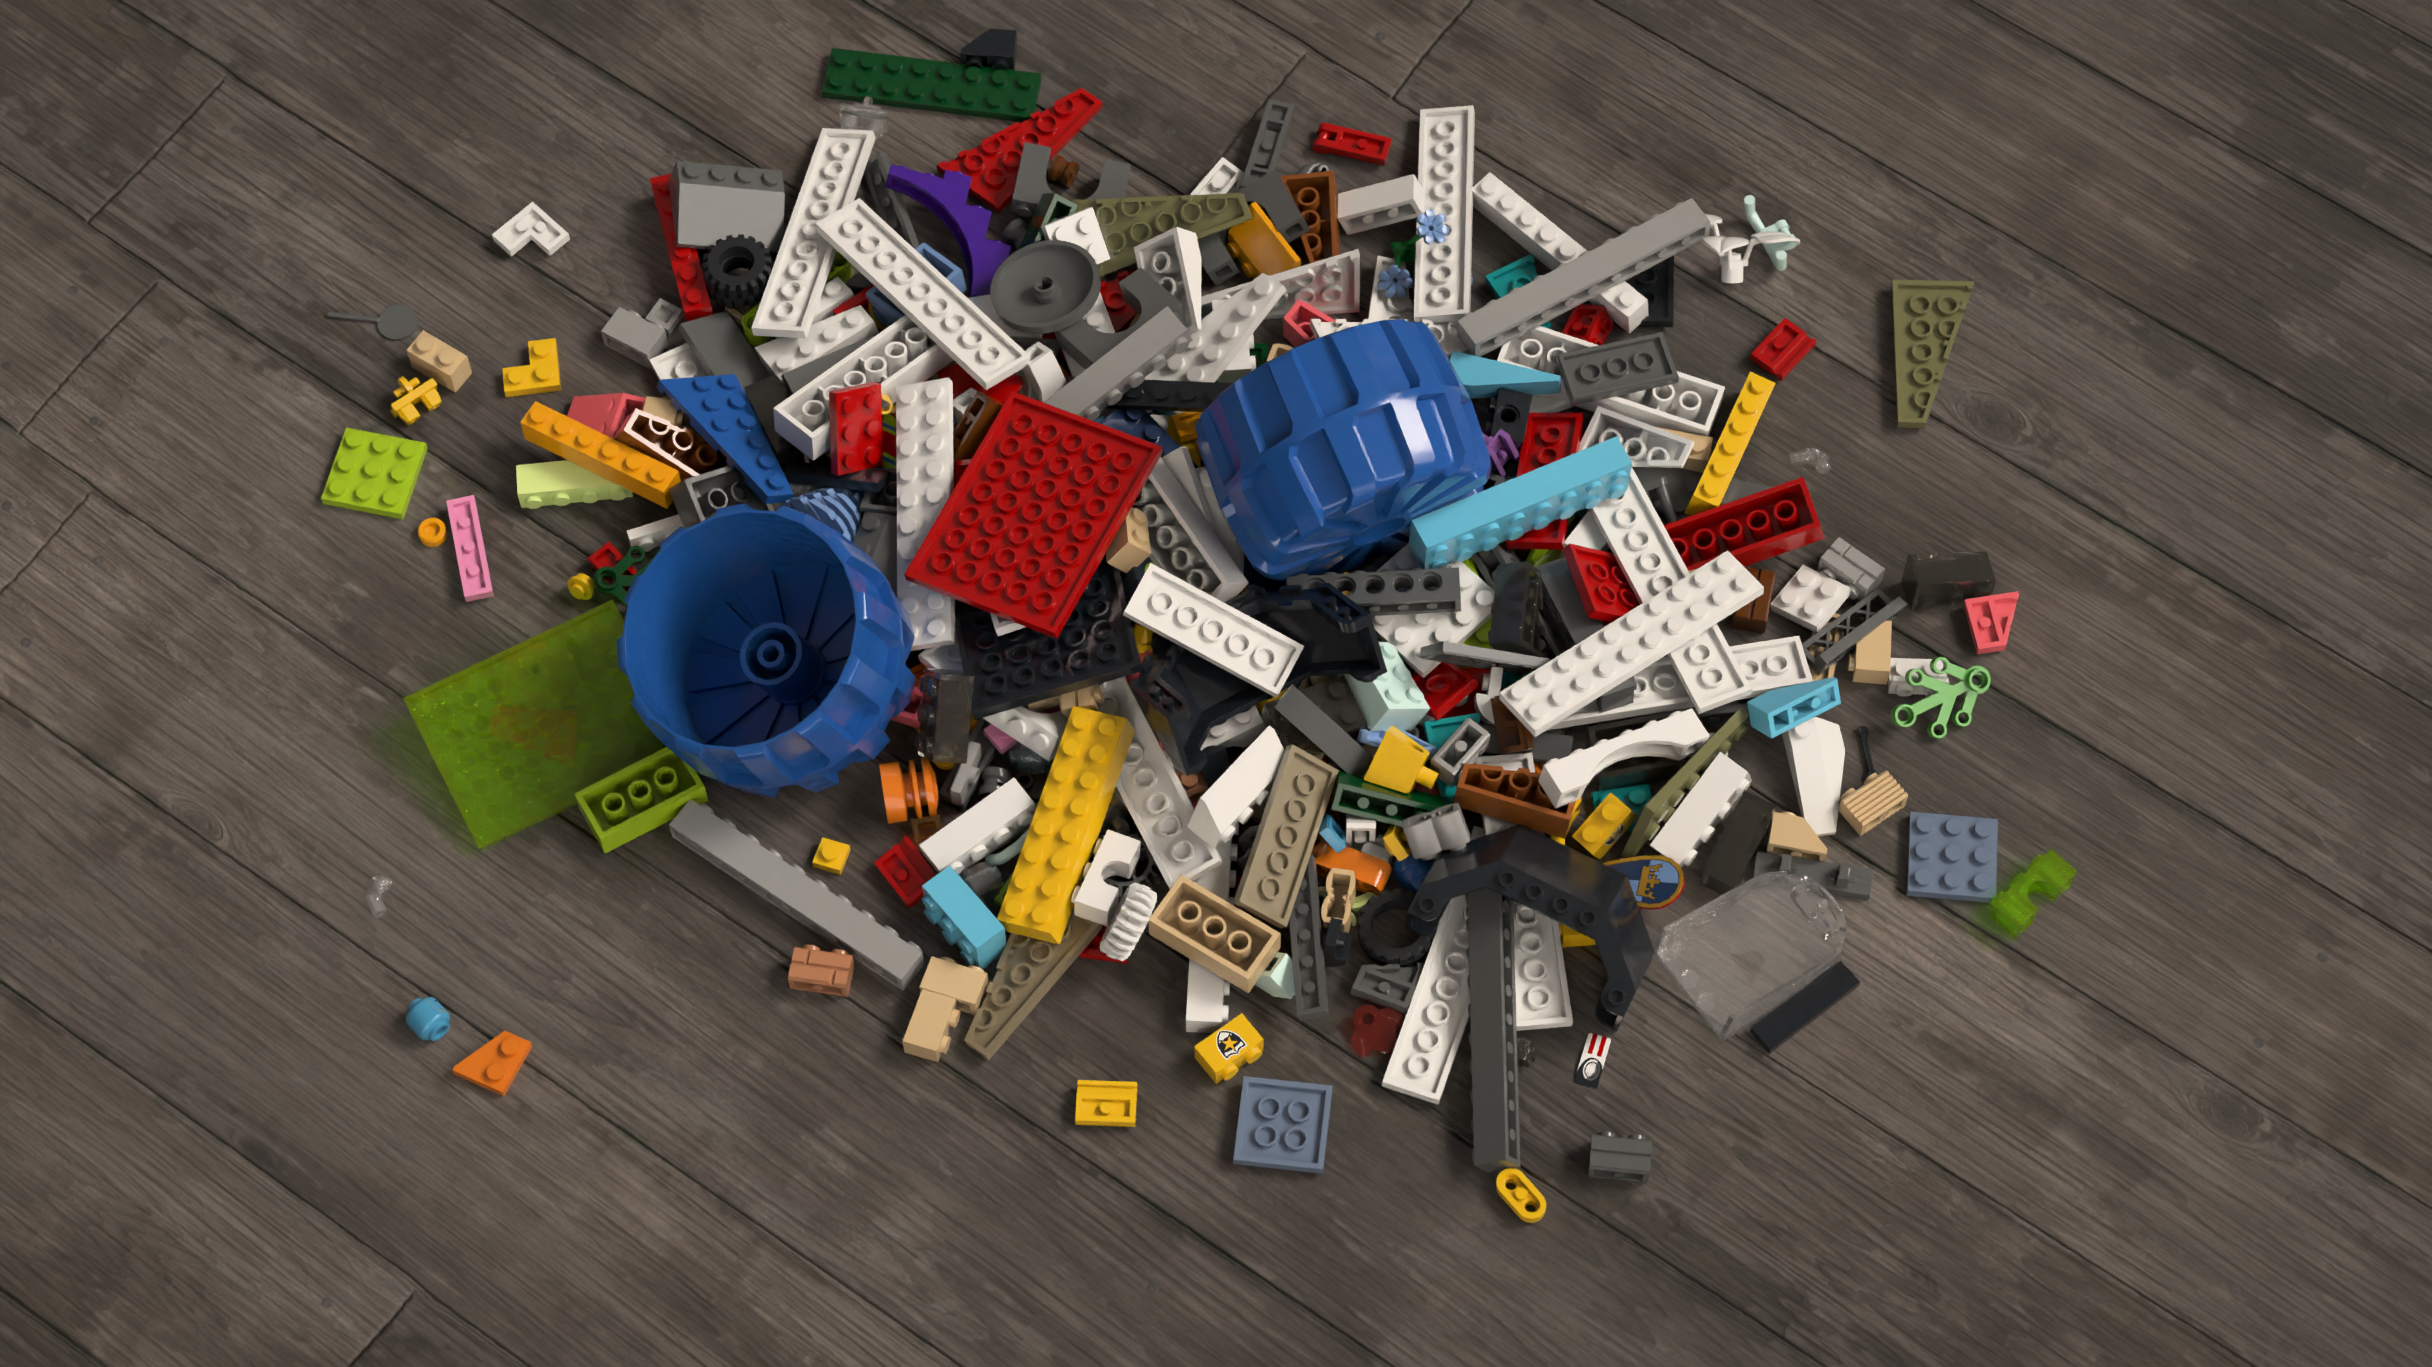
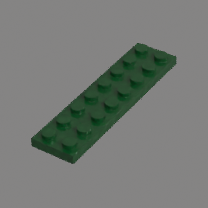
(931, 85)

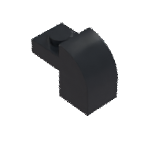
(1335, 943)

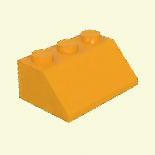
(1260, 246)

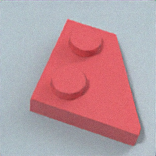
(1990, 620)

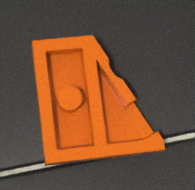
(495, 1063)

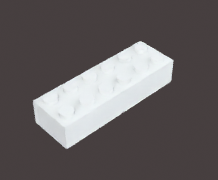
(1183, 540)

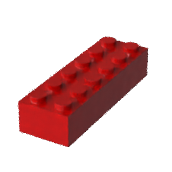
(1749, 527)

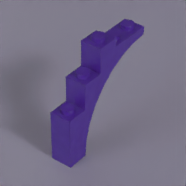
(967, 223)

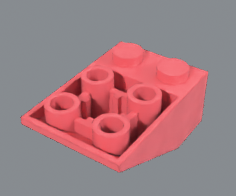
(604, 411)

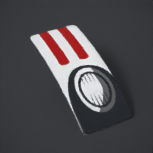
(1592, 1060)

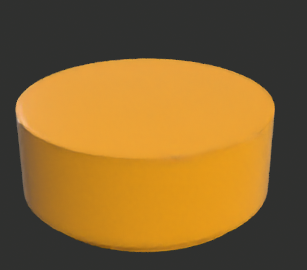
(432, 532)

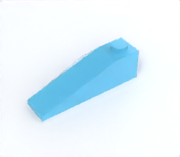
(1485, 376)

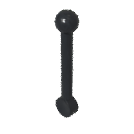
(1862, 732)

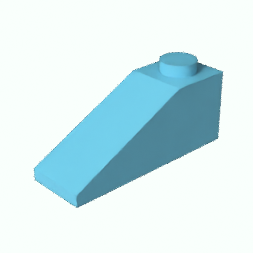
(1792, 705)

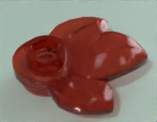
(1380, 1033)

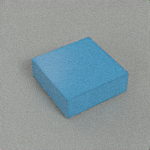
(1333, 833)

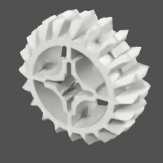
(1128, 921)

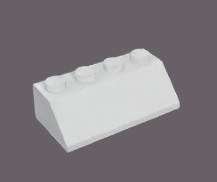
(1238, 790)

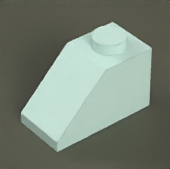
(1278, 977)

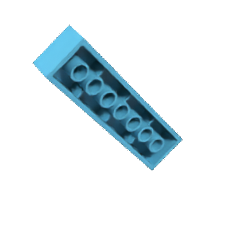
(1520, 505)

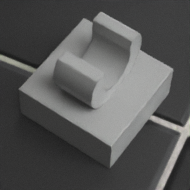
(1377, 850)

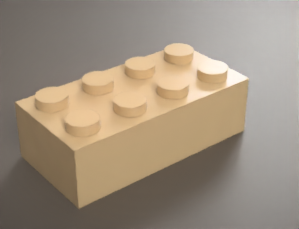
(1214, 933)

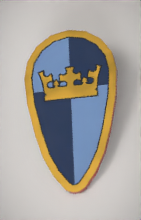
(1653, 879)

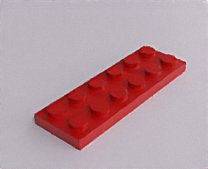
(1546, 441)

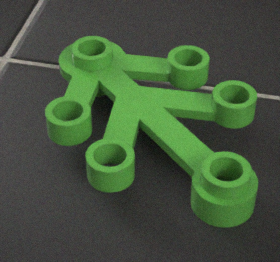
(1944, 695)

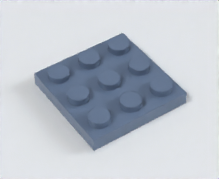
(1952, 857)
(1283, 1124)

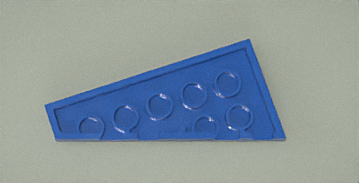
(729, 425)

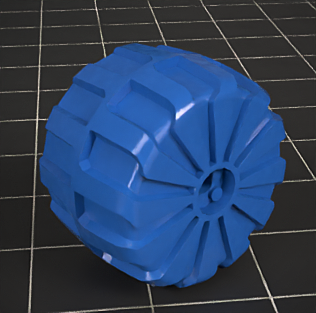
(1341, 448)
(766, 650)

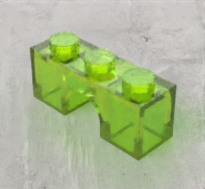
(2048, 876)

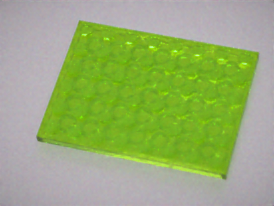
(533, 725)

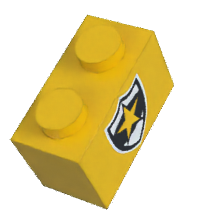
(1605, 826)
(1229, 1049)

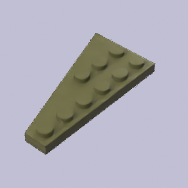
(1138, 219)
(1924, 331)
(1666, 801)

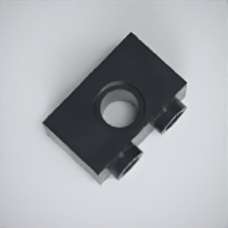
(1511, 406)

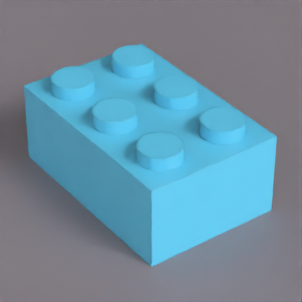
(963, 918)

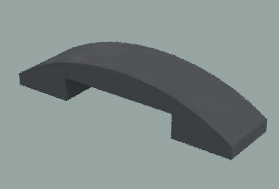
(1323, 732)

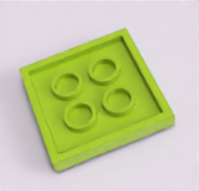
(374, 473)

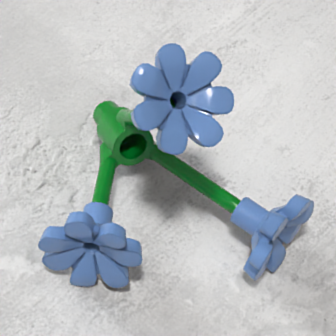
(1397, 279)

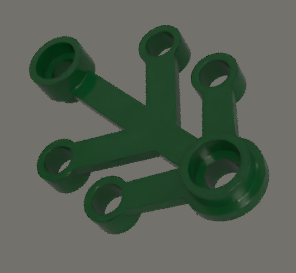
(617, 577)

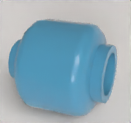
(428, 1018)

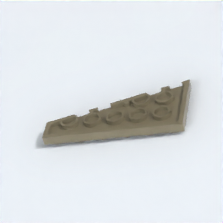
(1022, 979)

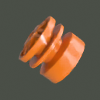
(908, 790)

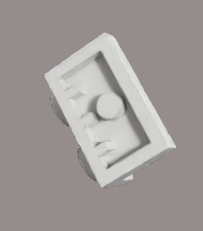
(1898, 669)

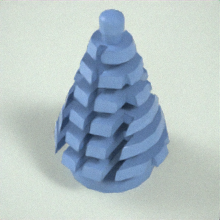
(833, 507)

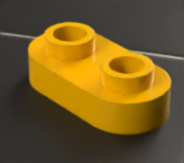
(1521, 1196)

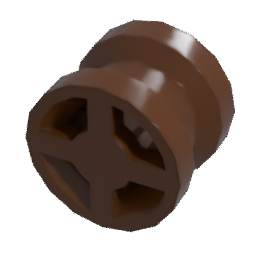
(1063, 171)

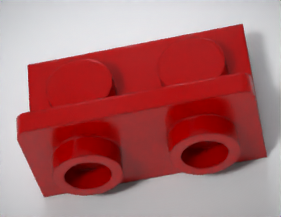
(1589, 324)

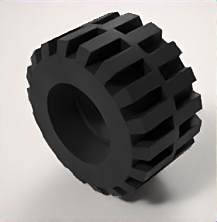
(731, 255)

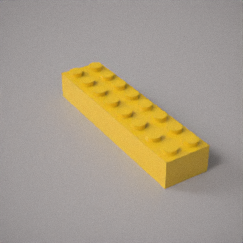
(1066, 824)

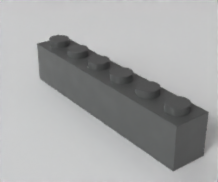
(1575, 626)

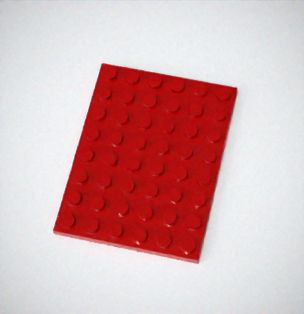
(1033, 514)

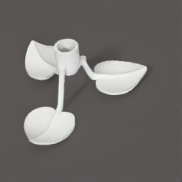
(1730, 262)

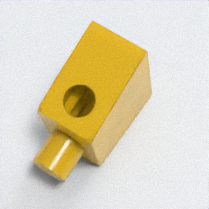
(1400, 763)

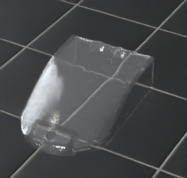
(1752, 948)

